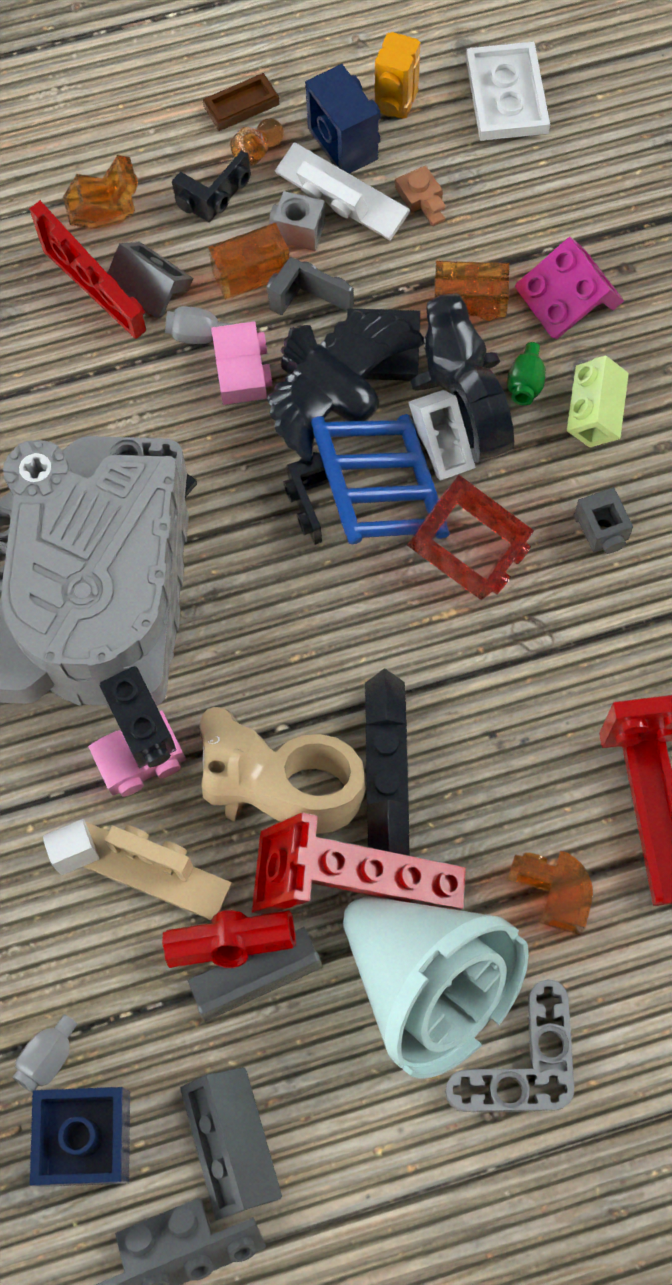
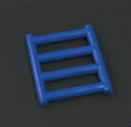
(345, 497)

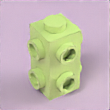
(597, 401)

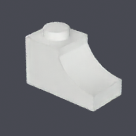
(442, 433)

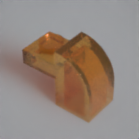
(102, 201)
(566, 885)

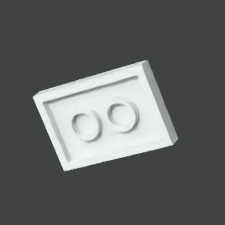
(507, 91)

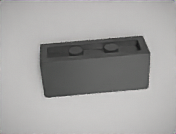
(229, 988)
(230, 1142)

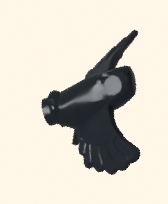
(333, 373)

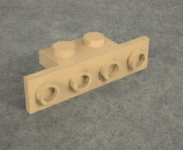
(157, 870)

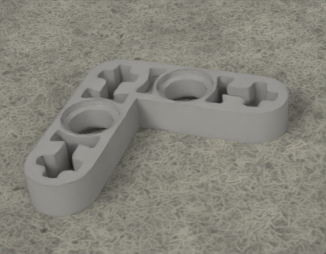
(541, 1066)

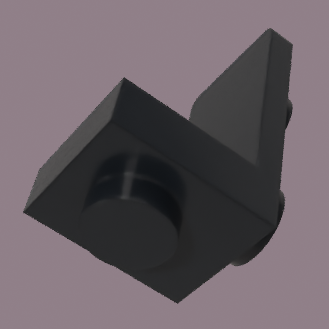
(207, 202)
(302, 477)
(138, 718)

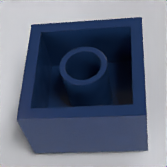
(343, 119)
(80, 1137)

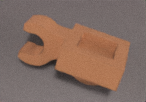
(422, 192)

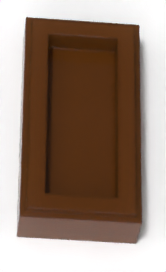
(241, 101)

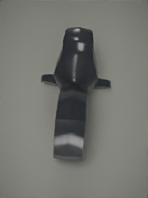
(462, 366)

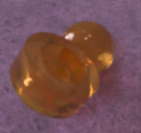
(256, 141)

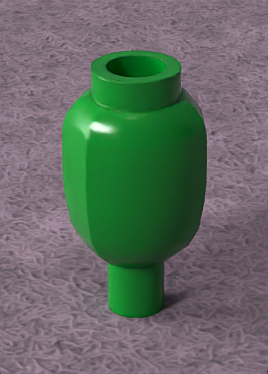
(526, 375)

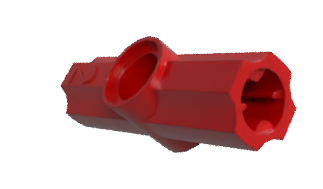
(229, 939)

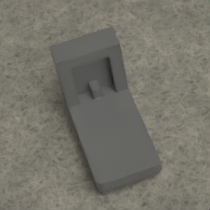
(305, 276)

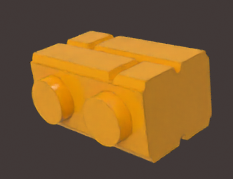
(397, 74)

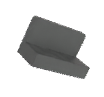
(147, 276)

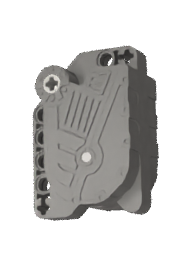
(90, 566)

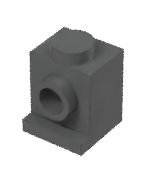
(608, 511)

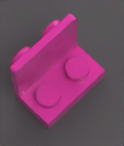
(566, 288)

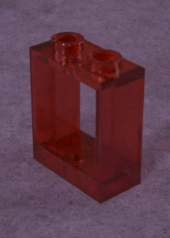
(490, 514)

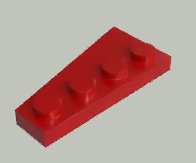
(85, 271)

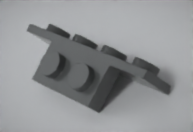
(181, 1247)

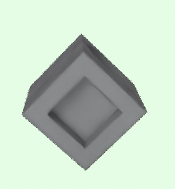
(310, 216)

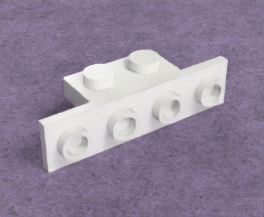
(342, 191)

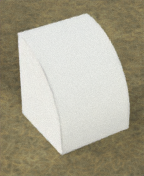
(70, 847)

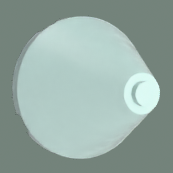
(434, 977)

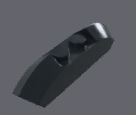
(387, 764)

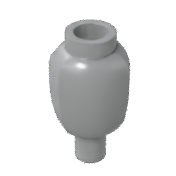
(191, 325)
(44, 1055)

